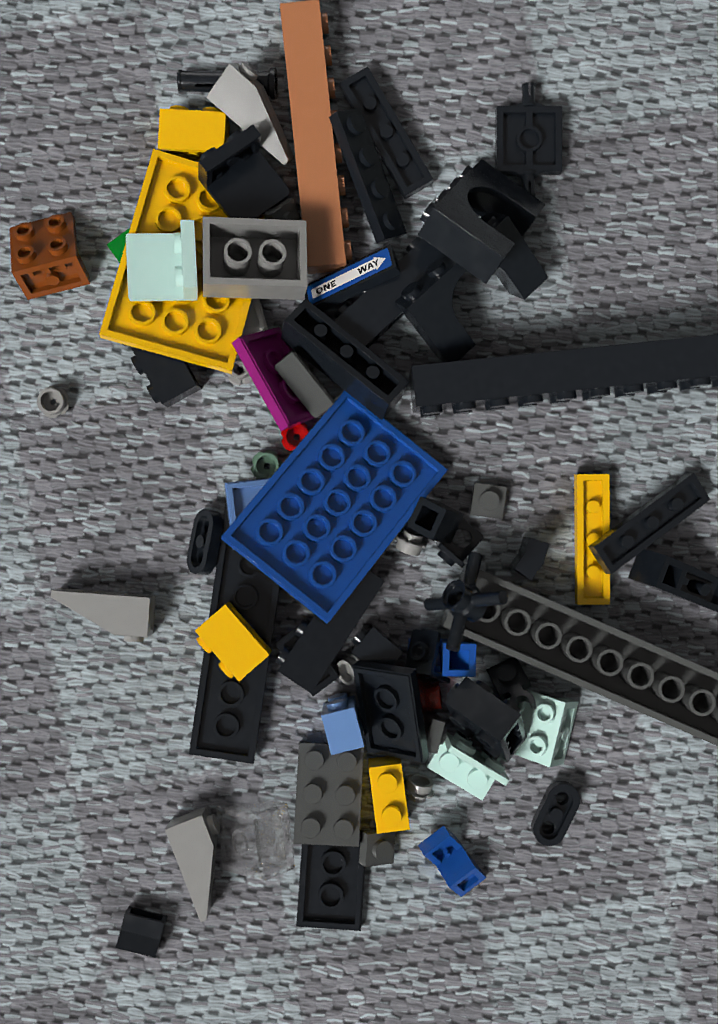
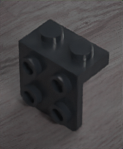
(241, 176)

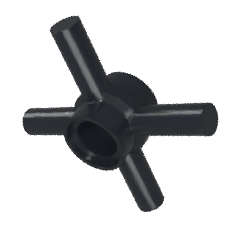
(465, 601)

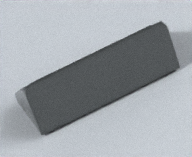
(304, 383)

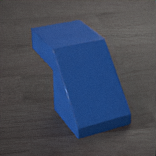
(456, 663)
(452, 861)

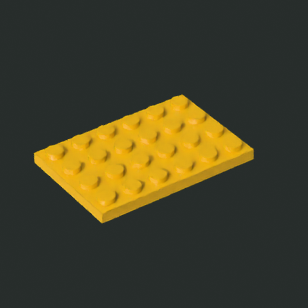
(182, 330)

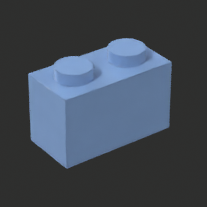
(342, 723)

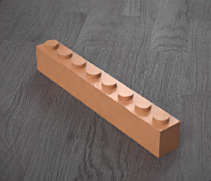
(313, 135)

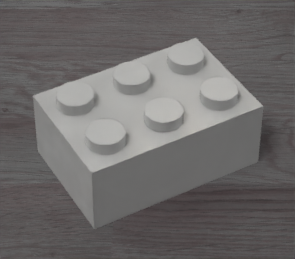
(254, 258)

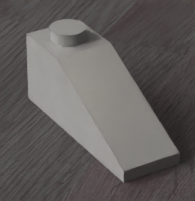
(247, 104)
(116, 612)
(195, 849)

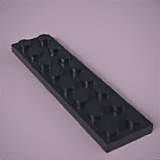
(230, 709)

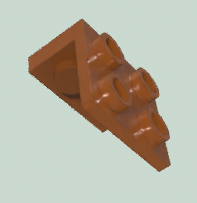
(47, 256)

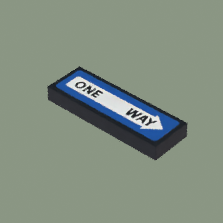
(353, 278)

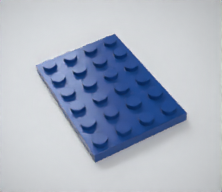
(334, 506)

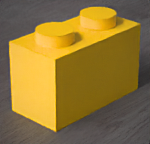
(191, 131)
(232, 642)
(388, 794)

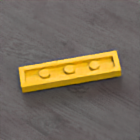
(590, 524)

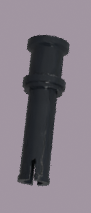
(205, 80)

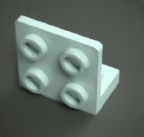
(162, 265)
(547, 729)
(467, 766)

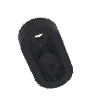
(205, 542)
(557, 812)

